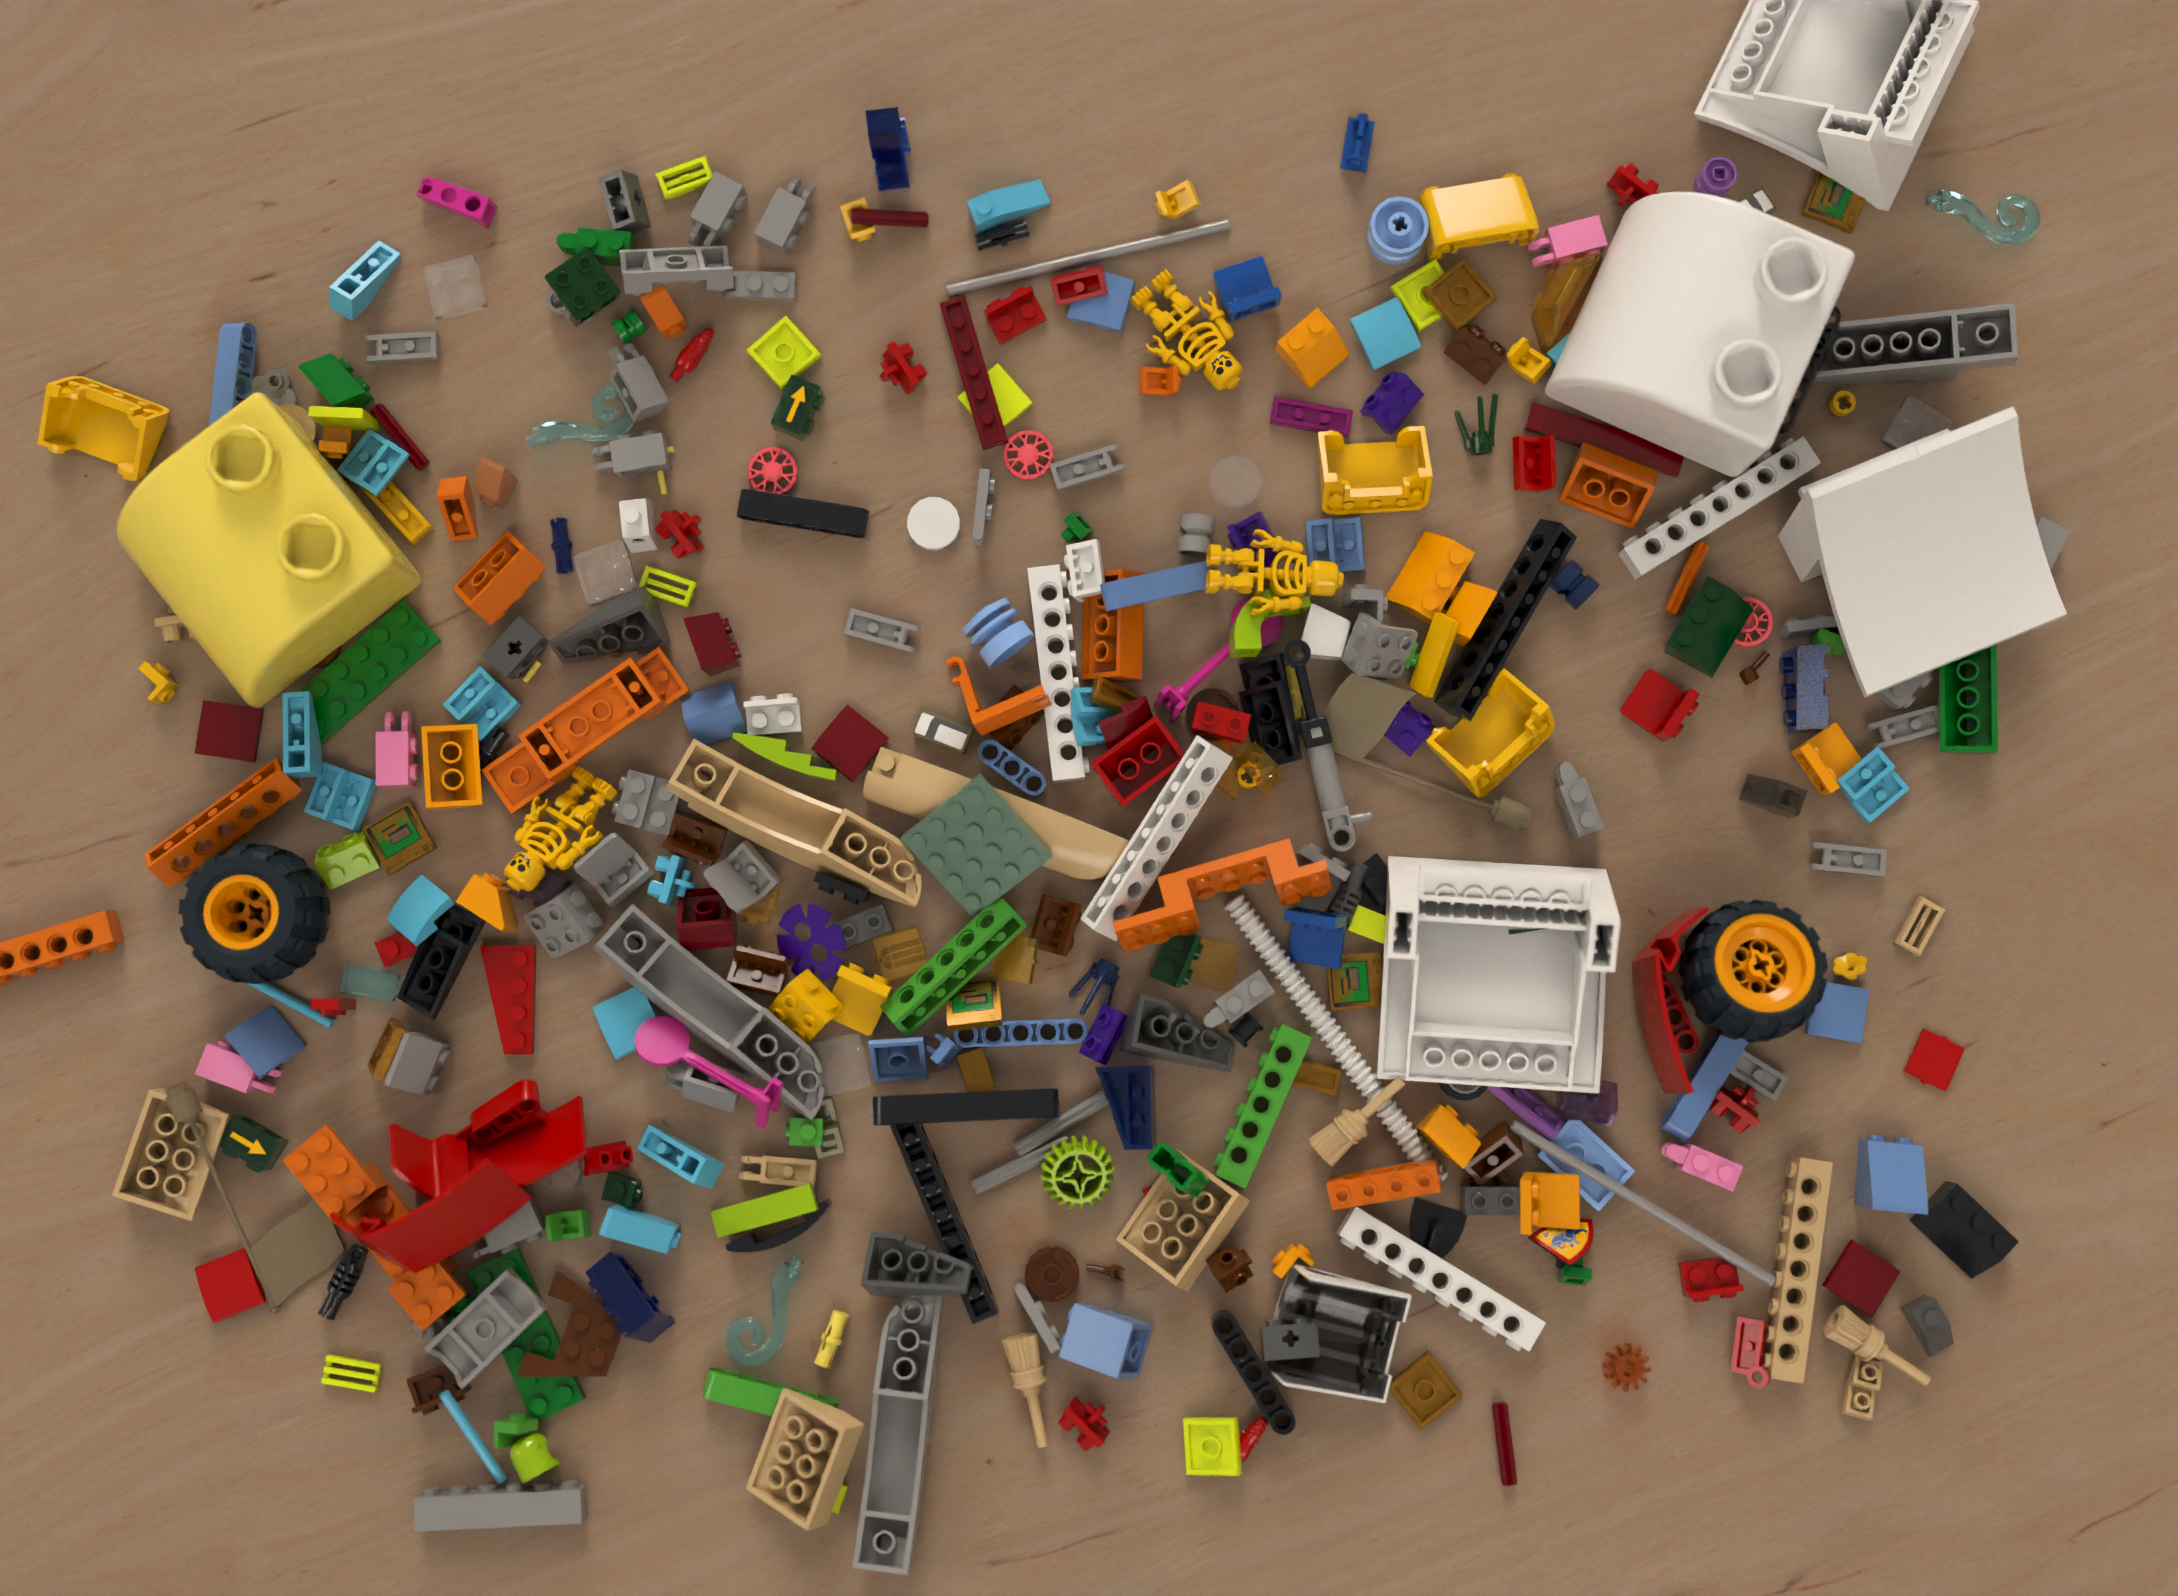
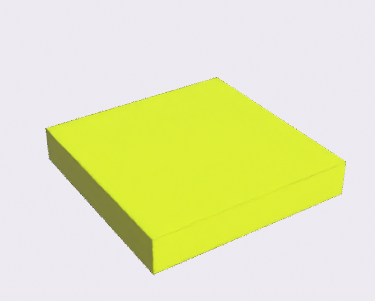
(1410, 295)
(783, 352)
(1008, 395)
(345, 417)
(1212, 1446)

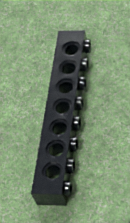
(1505, 619)
(944, 1216)

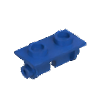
(1357, 143)

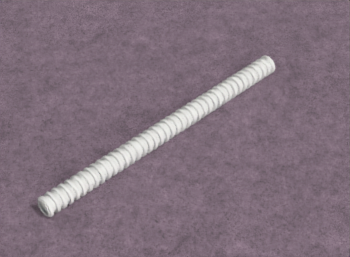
(1328, 1029)

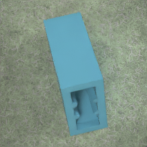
(640, 1229)

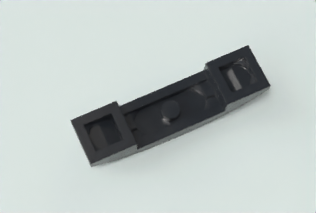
(751, 1244)

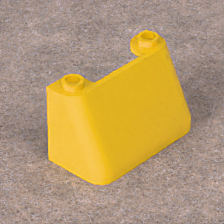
(1478, 215)
(102, 424)
(1375, 474)
(1498, 737)

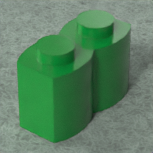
(1177, 1169)

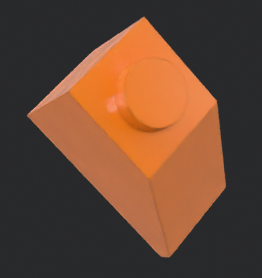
(664, 312)
(457, 508)

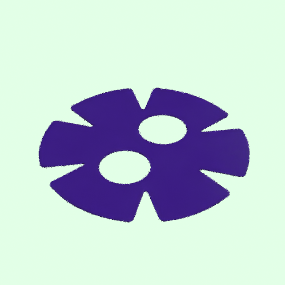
(831, 938)

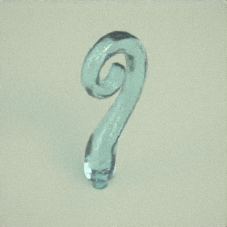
(1961, 205)
(557, 429)
(781, 1284)

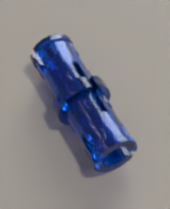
(561, 546)

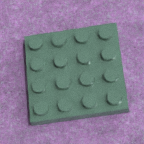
(976, 845)

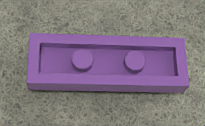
(1531, 1109)

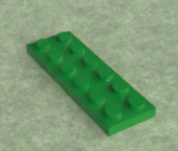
(369, 668)
(540, 1394)

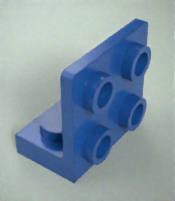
(1246, 289)
(1316, 936)

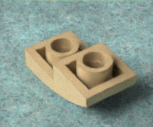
(1861, 1387)

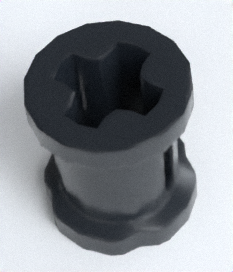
(1245, 1029)

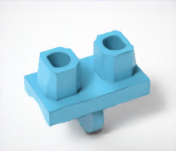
(673, 867)

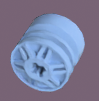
(995, 629)

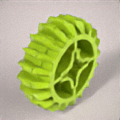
(1066, 1172)

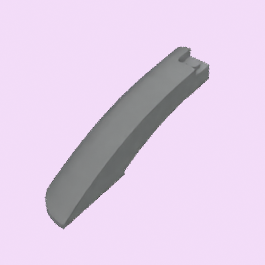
(713, 1009)
(899, 1435)

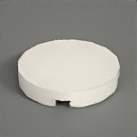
(933, 523)

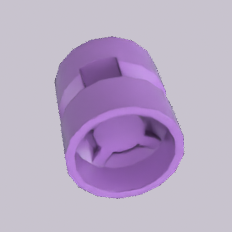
(1716, 177)

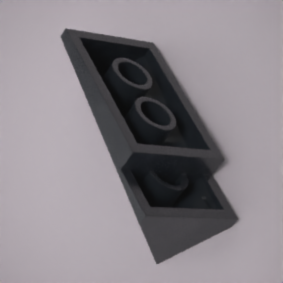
(1271, 708)
(440, 960)

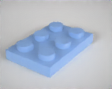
(1588, 1147)

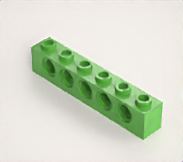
(953, 966)
(1241, 1172)

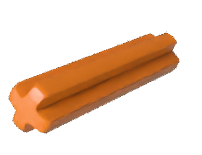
(1686, 578)

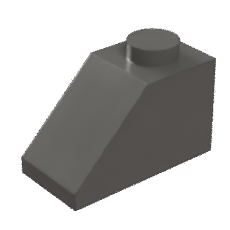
(1929, 1324)

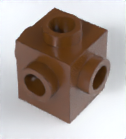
(1230, 1267)

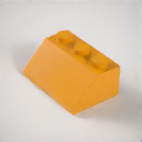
(1429, 576)
(451, 766)

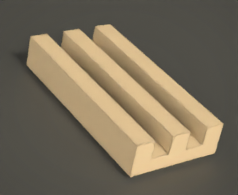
(1918, 950)

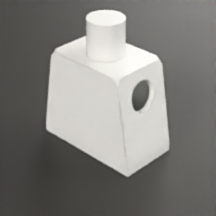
(638, 523)
(1325, 634)

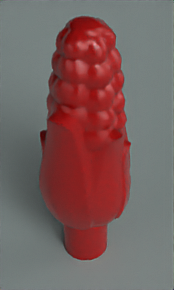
(691, 355)
(1250, 1436)

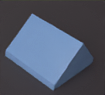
(713, 714)
(898, 1059)

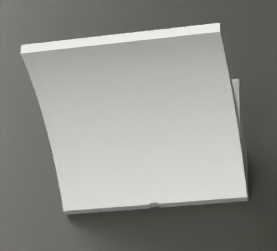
(1841, 83)
(1927, 551)
(1489, 1004)

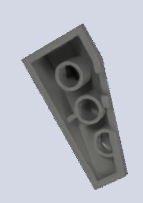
(619, 627)
(1166, 1034)
(909, 1268)

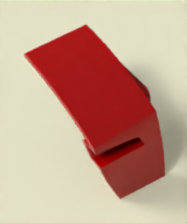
(1653, 1005)
(506, 1130)
(445, 1222)

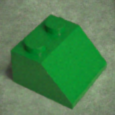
(336, 381)

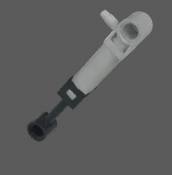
(1318, 743)

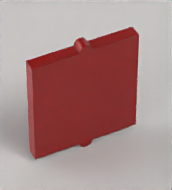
(1934, 1060)

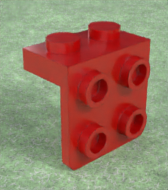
(1659, 705)

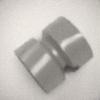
(1196, 534)

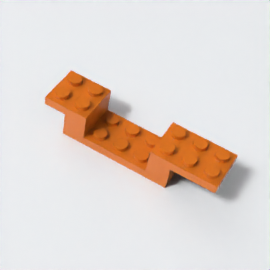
(582, 725)
(1220, 875)
(358, 1192)

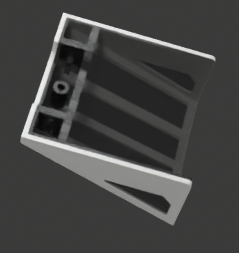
(1354, 1332)

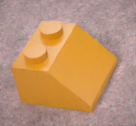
(1312, 348)
(1468, 608)
(490, 901)
(1449, 1135)

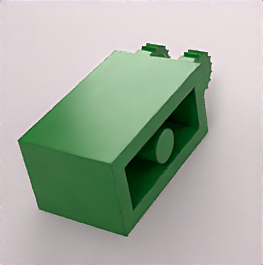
(601, 242)

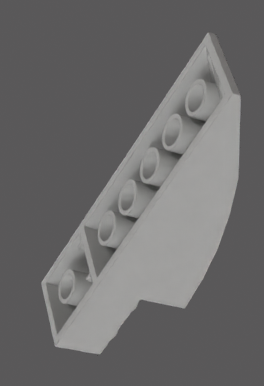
(1920, 346)

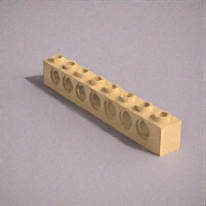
(1793, 1365)

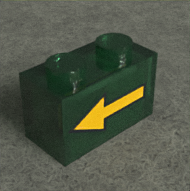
(797, 408)
(252, 1143)

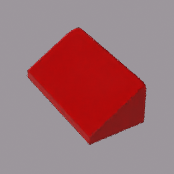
(1079, 285)

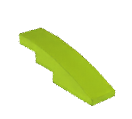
(778, 753)
(764, 1210)

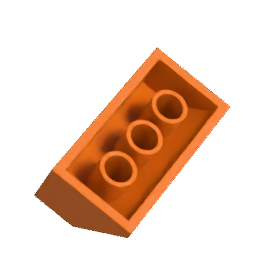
(1112, 638)

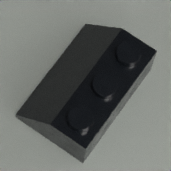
(1964, 1230)

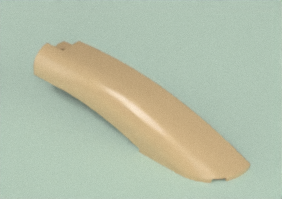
(920, 787)
(796, 825)

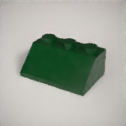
(1708, 627)

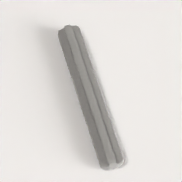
(1061, 1123)
(1014, 1167)

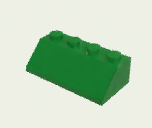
(1969, 704)

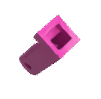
(457, 200)

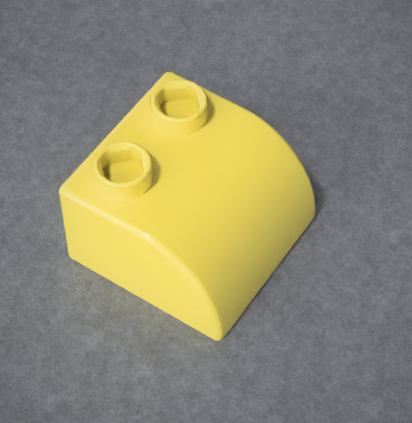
(262, 548)

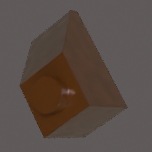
(1496, 1152)

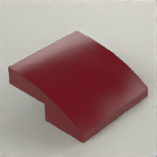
(1121, 725)
(229, 731)
(849, 743)
(1861, 1278)

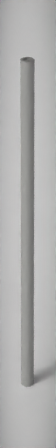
(1088, 257)
(1642, 1203)

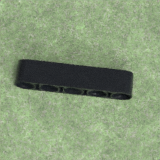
(1815, 362)
(802, 513)
(1258, 1384)

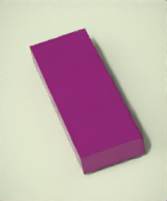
(1310, 416)

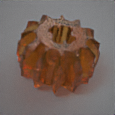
(1633, 1359)

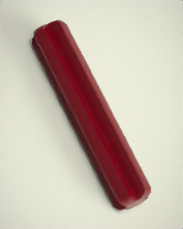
(889, 218)
(399, 436)
(1504, 1443)

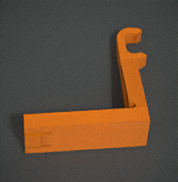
(1001, 713)

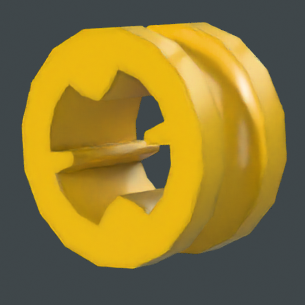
(1834, 404)
(1240, 772)

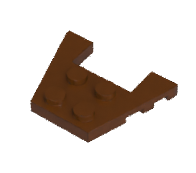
(586, 1343)

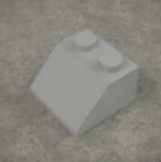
(418, 1063)

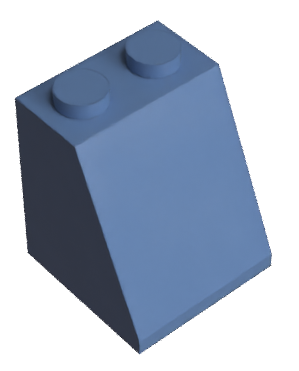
(1891, 1175)
(1105, 1341)

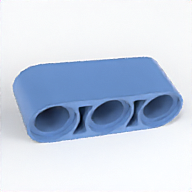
(1003, 758)

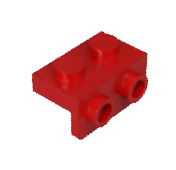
(1534, 463)

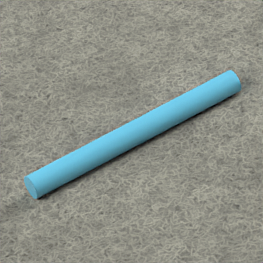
(294, 1003)
(472, 1436)

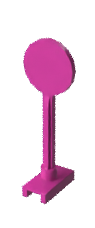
(1176, 698)
(666, 1042)

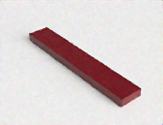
(974, 373)
(1577, 430)

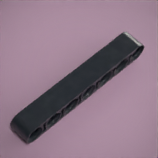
(965, 1106)

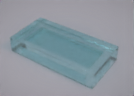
(370, 983)

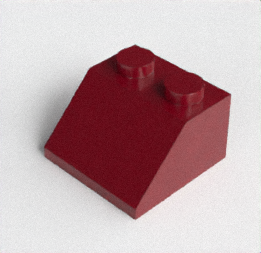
(713, 643)
(705, 920)

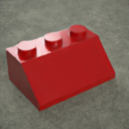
(1138, 761)

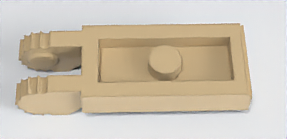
(781, 1170)

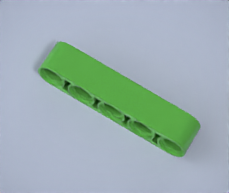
(750, 1392)

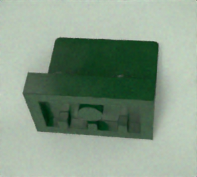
(583, 286)
(1175, 959)

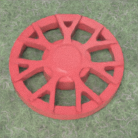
(1028, 455)
(772, 470)
(1752, 623)

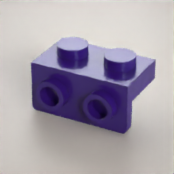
(1392, 401)
(1242, 536)
(1409, 729)
(1103, 1034)

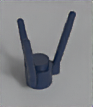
(1104, 973)

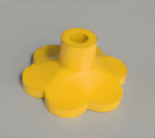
(1850, 966)

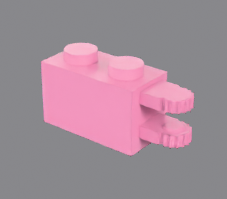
(1570, 241)
(397, 753)
(225, 1066)
(1703, 1164)

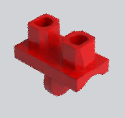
(1629, 186)
(898, 370)
(684, 529)
(1744, 1114)
(607, 1158)
(1087, 1420)

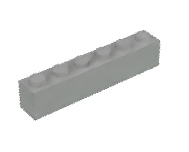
(500, 1506)

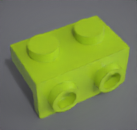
(345, 860)

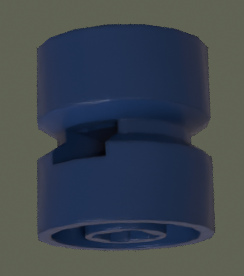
(1574, 584)

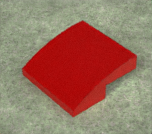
(229, 1285)

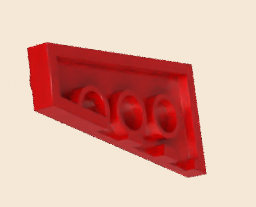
(512, 990)

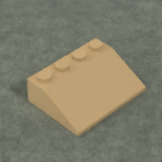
(165, 1161)
(1181, 1230)
(804, 1458)

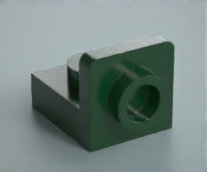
(622, 1190)

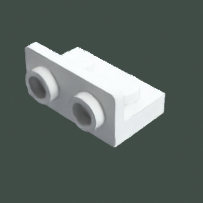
(1085, 569)
(773, 715)

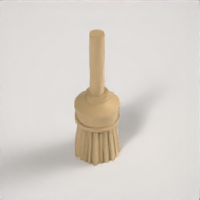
(1350, 1126)
(1866, 1341)
(1028, 1376)

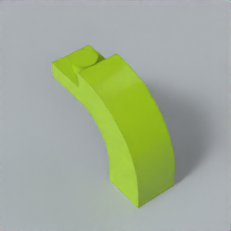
(1245, 631)

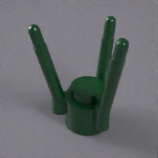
(1482, 440)

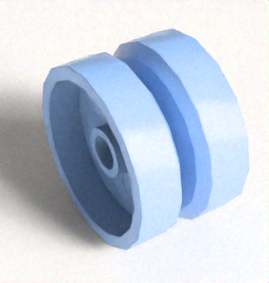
(1401, 245)

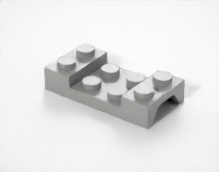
(668, 265)
(487, 1327)

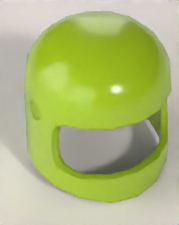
(532, 1457)

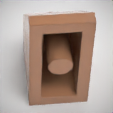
(493, 483)

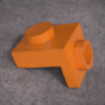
(1158, 381)

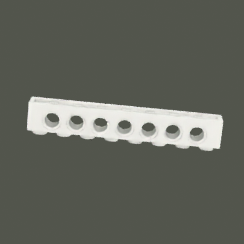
(1800, 460)
(1039, 580)
(1157, 836)
(1527, 1325)

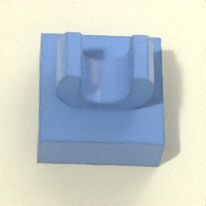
(945, 1052)

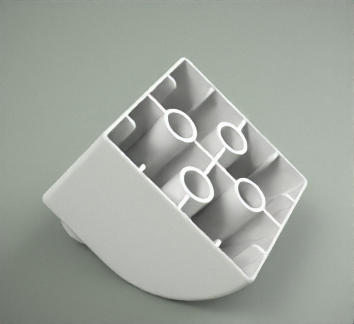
(1700, 326)

